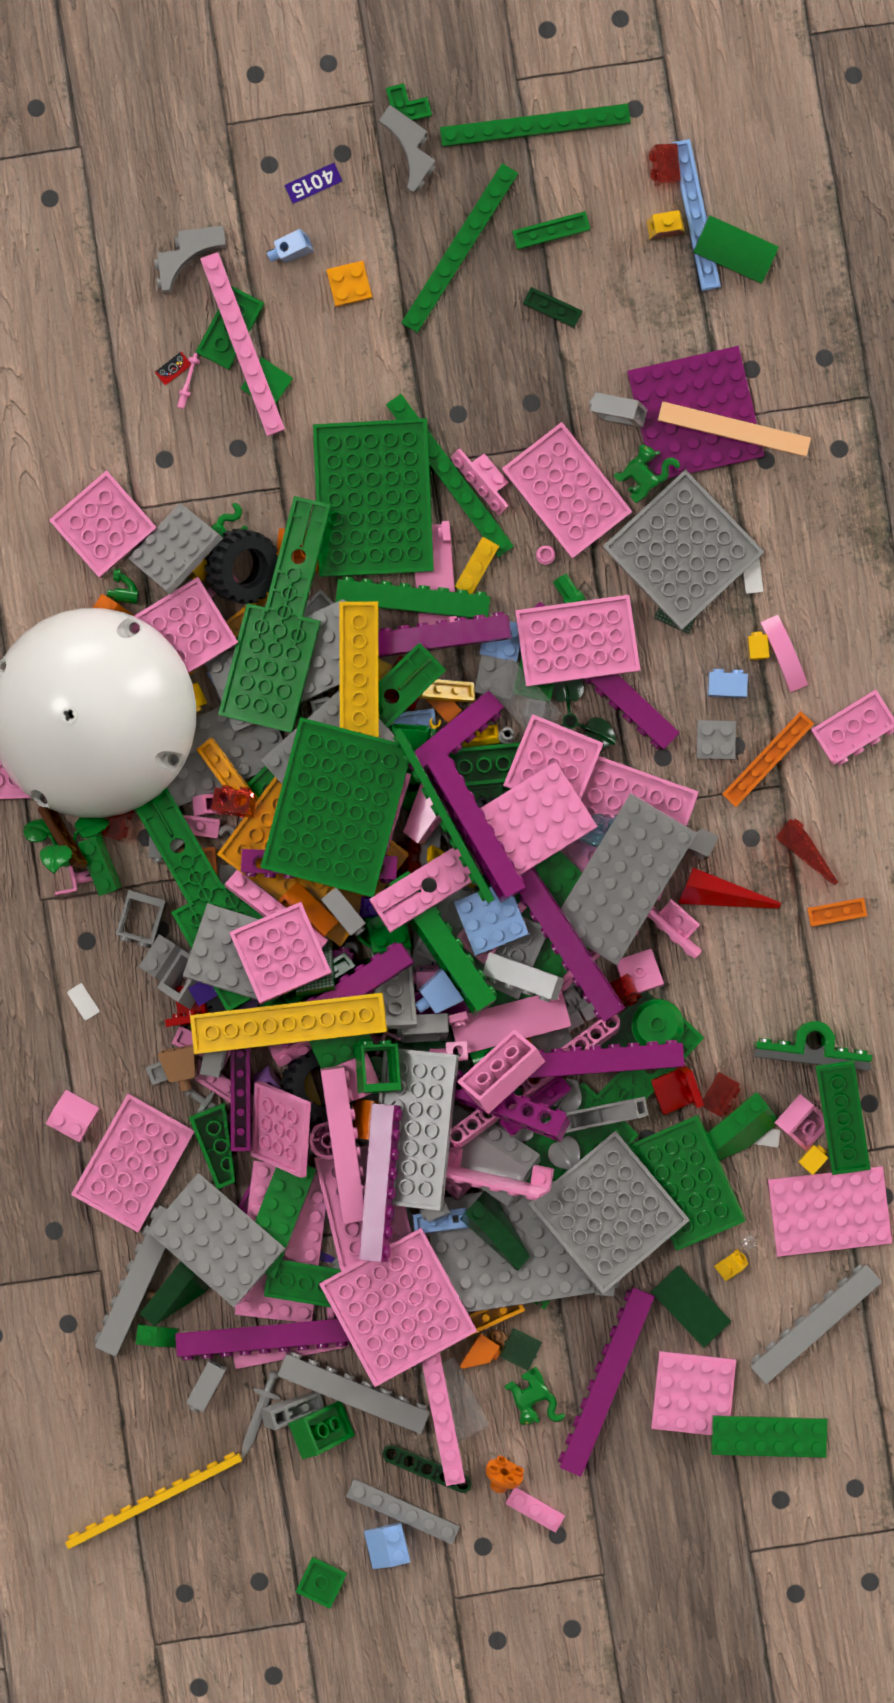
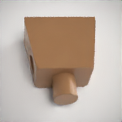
(180, 1065)

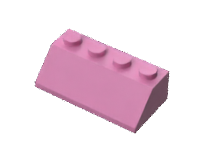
(501, 1071)

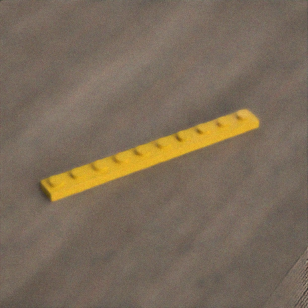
(160, 1495)

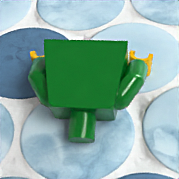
(416, 734)

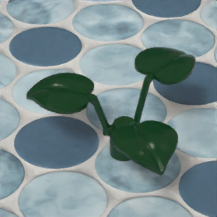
(597, 727)

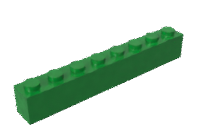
(414, 599)

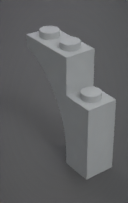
(409, 136)
(191, 244)
(607, 1114)

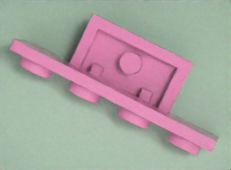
(484, 478)
(677, 925)

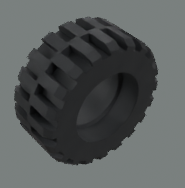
(221, 561)
(294, 1084)

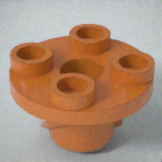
(503, 1474)

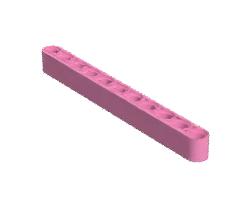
(528, 1088)

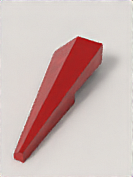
(713, 891)

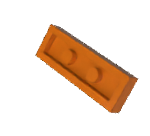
(837, 912)

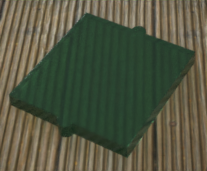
(520, 1349)

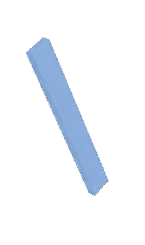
(695, 213)

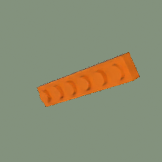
(767, 759)

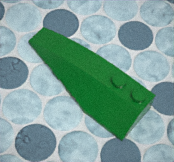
(742, 1127)

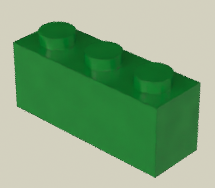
(100, 864)

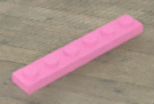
(259, 899)

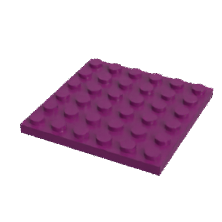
(702, 382)

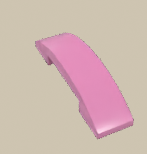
(784, 653)

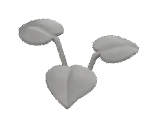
(567, 1152)

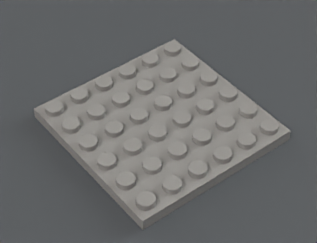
(683, 549)
(608, 1212)

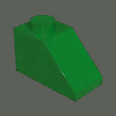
(156, 1335)

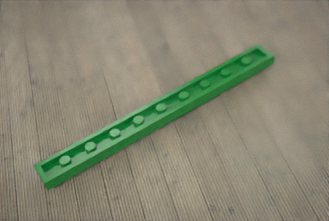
(535, 125)
(459, 248)
(455, 482)
(439, 809)

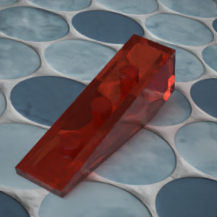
(798, 841)

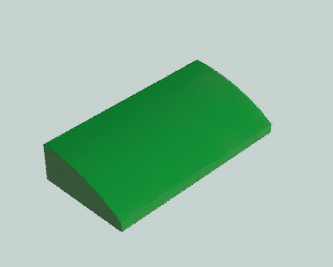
(735, 249)

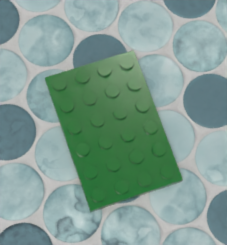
(693, 1177)

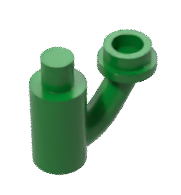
(124, 595)

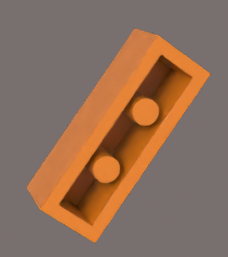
(318, 916)

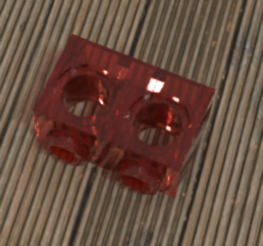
(232, 806)

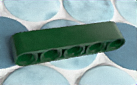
(419, 1462)

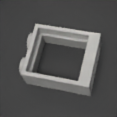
(618, 409)
(145, 899)
(344, 912)
(173, 978)
(428, 1029)
(213, 1064)
(206, 1386)

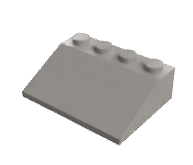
(498, 1155)

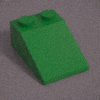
(321, 1429)

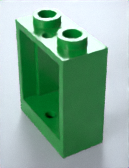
(393, 1067)

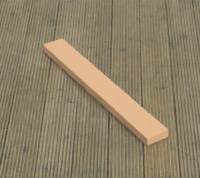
(734, 429)

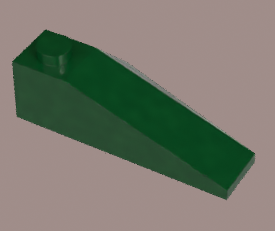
(493, 1227)
(175, 1293)

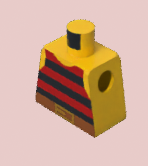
(665, 225)

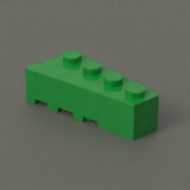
(214, 1139)

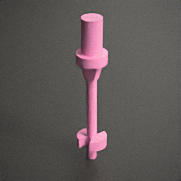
(184, 394)

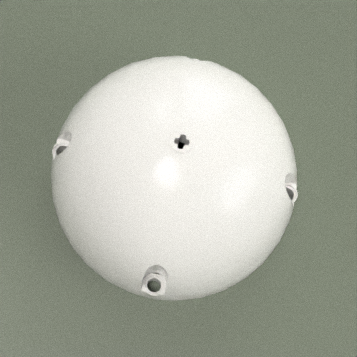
(127, 708)

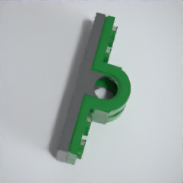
(802, 1053)

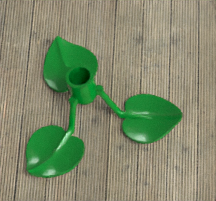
(56, 856)

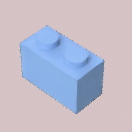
(727, 684)

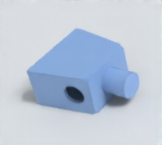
(298, 245)
(438, 993)

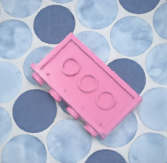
(854, 728)

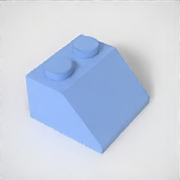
(387, 1546)

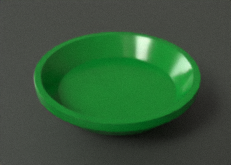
(658, 1022)

